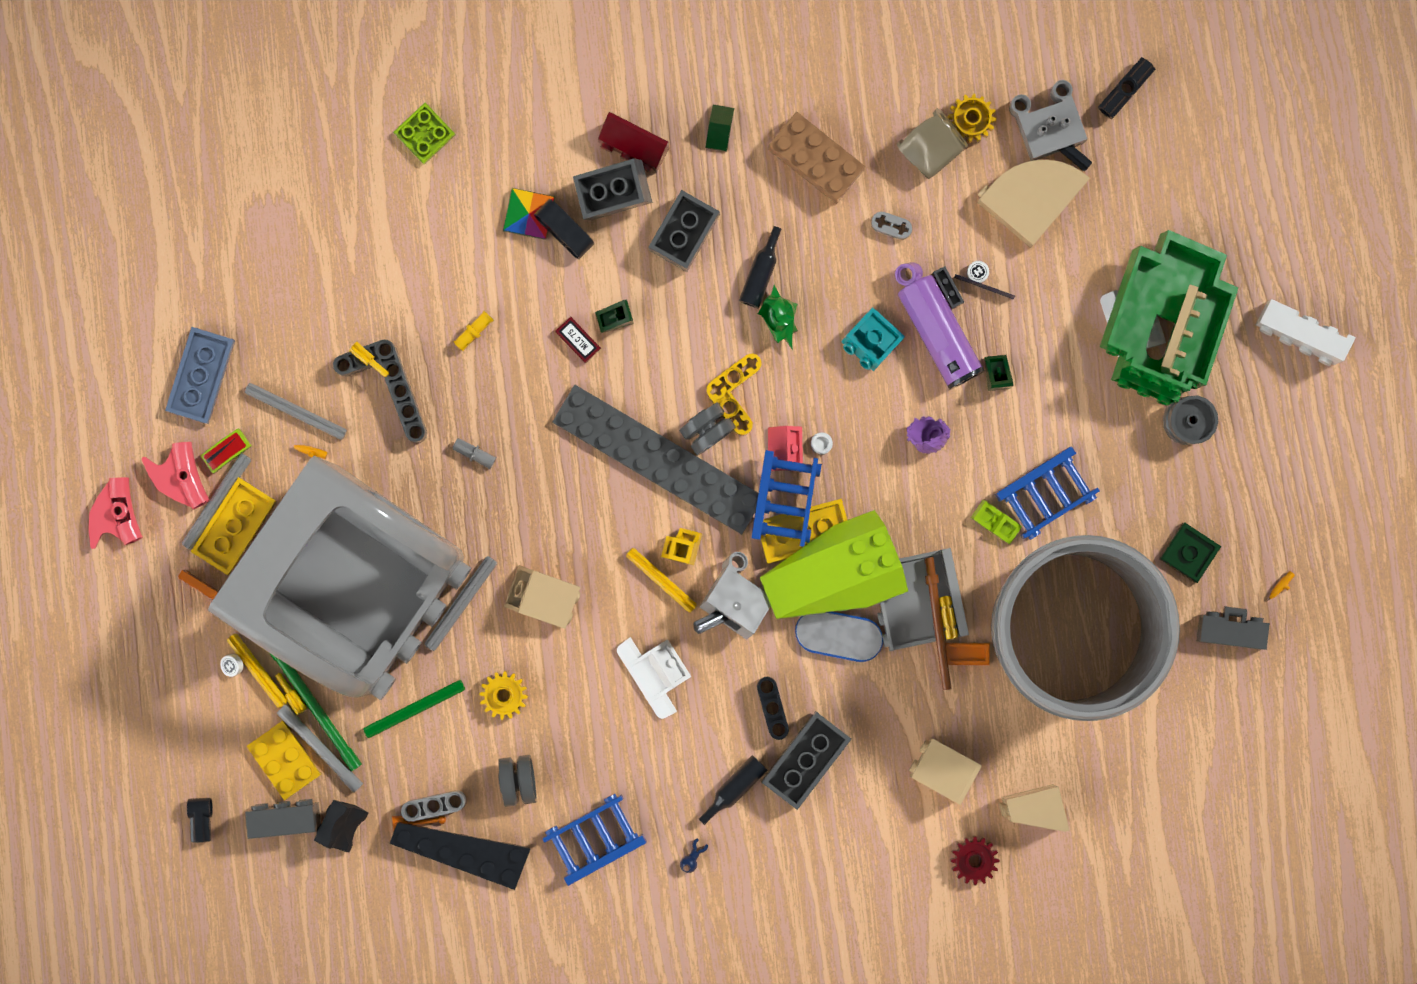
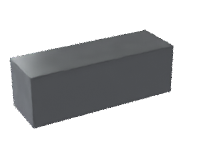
(948, 287)

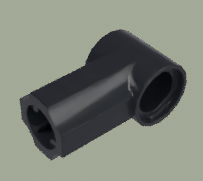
(199, 812)

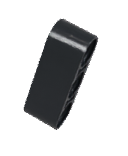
(564, 228)
(772, 719)

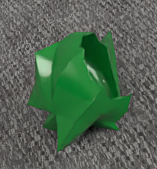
(779, 316)

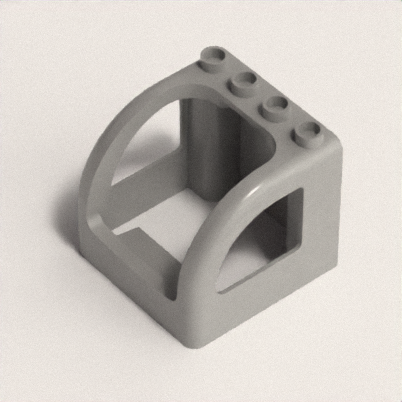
(348, 596)

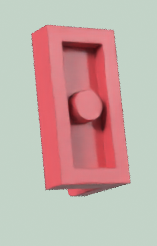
(786, 443)

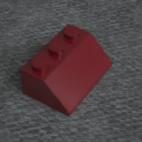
(632, 142)

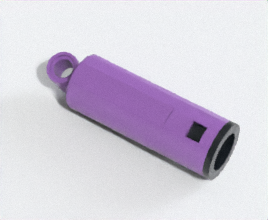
(937, 326)

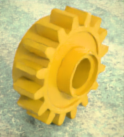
(977, 107)
(512, 686)

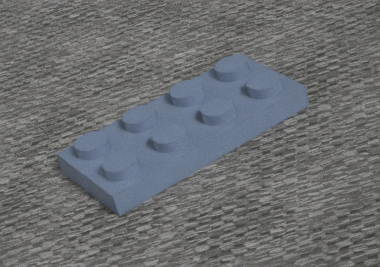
(200, 375)

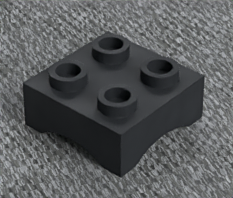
(340, 825)

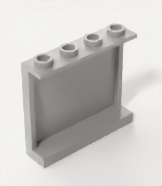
(909, 615)

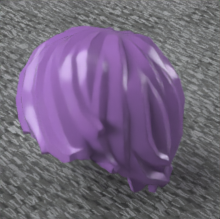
(921, 431)

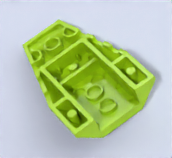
(838, 571)

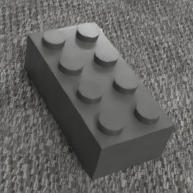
(806, 760)

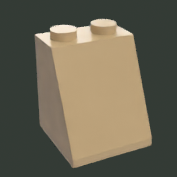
(542, 597)
(944, 770)
(1036, 808)

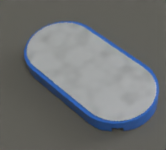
(839, 636)

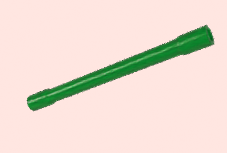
(345, 751)

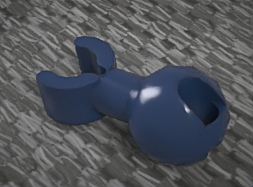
(690, 860)

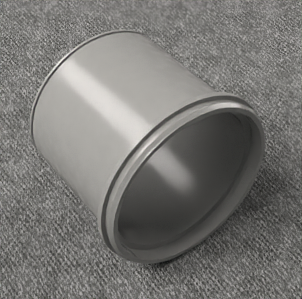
(1158, 628)

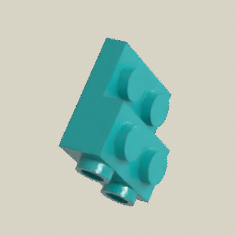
(872, 339)

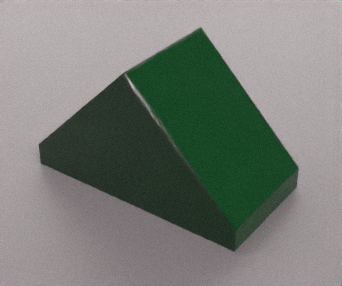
(719, 128)
(614, 316)
(998, 373)

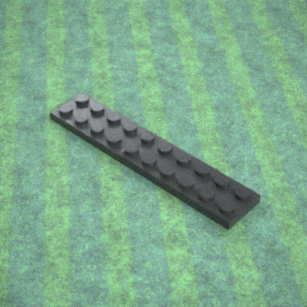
(657, 459)

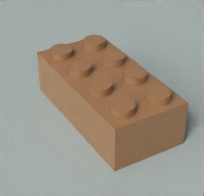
(816, 157)

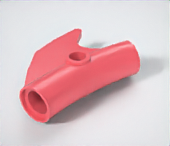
(169, 476)
(105, 515)

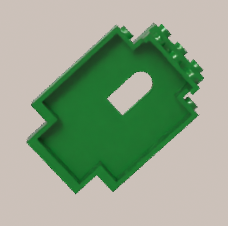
(1158, 286)

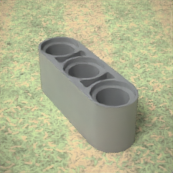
(425, 812)

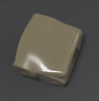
(933, 144)

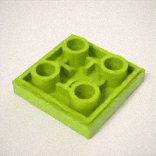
(424, 133)

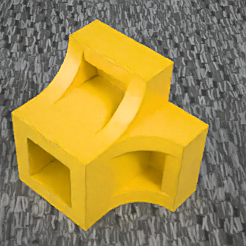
(682, 547)

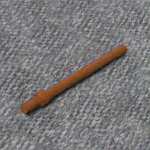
(932, 580)

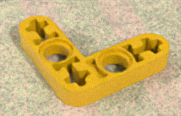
(726, 395)

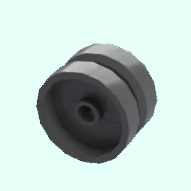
(705, 425)
(1199, 429)
(517, 780)

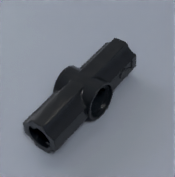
(1117, 97)

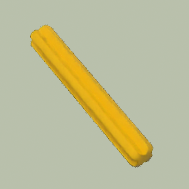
(661, 580)
(257, 670)

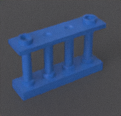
(1046, 471)
(765, 506)
(593, 861)

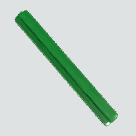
(414, 709)

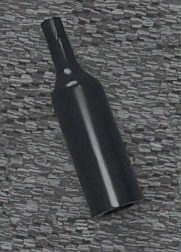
(760, 272)
(735, 787)

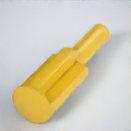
(367, 358)
(291, 696)

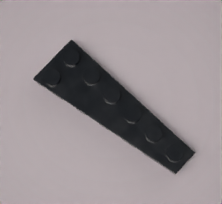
(478, 856)

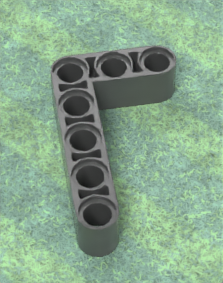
(392, 383)

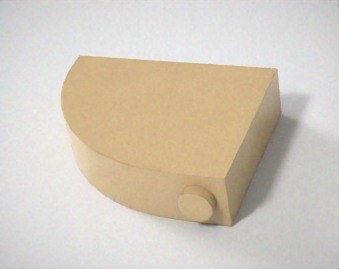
(1032, 196)

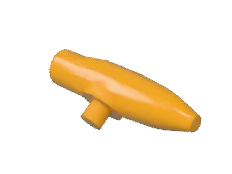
(311, 451)
(1282, 584)

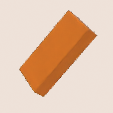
(198, 584)
(968, 653)

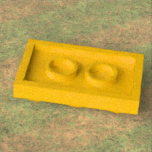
(283, 760)

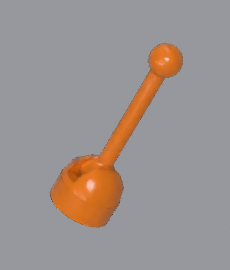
(441, 820)

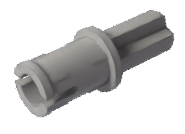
(474, 453)

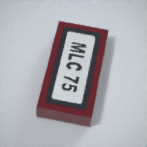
(578, 339)

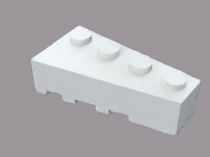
(1304, 333)

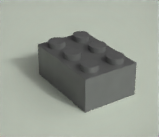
(612, 189)
(684, 230)
(282, 819)

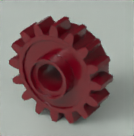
(986, 863)

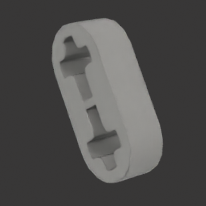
(889, 230)

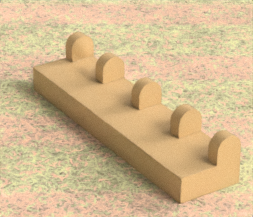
(1180, 330)

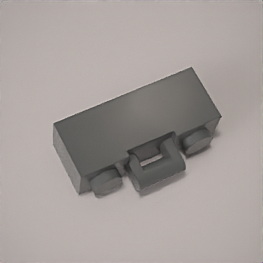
(1241, 634)

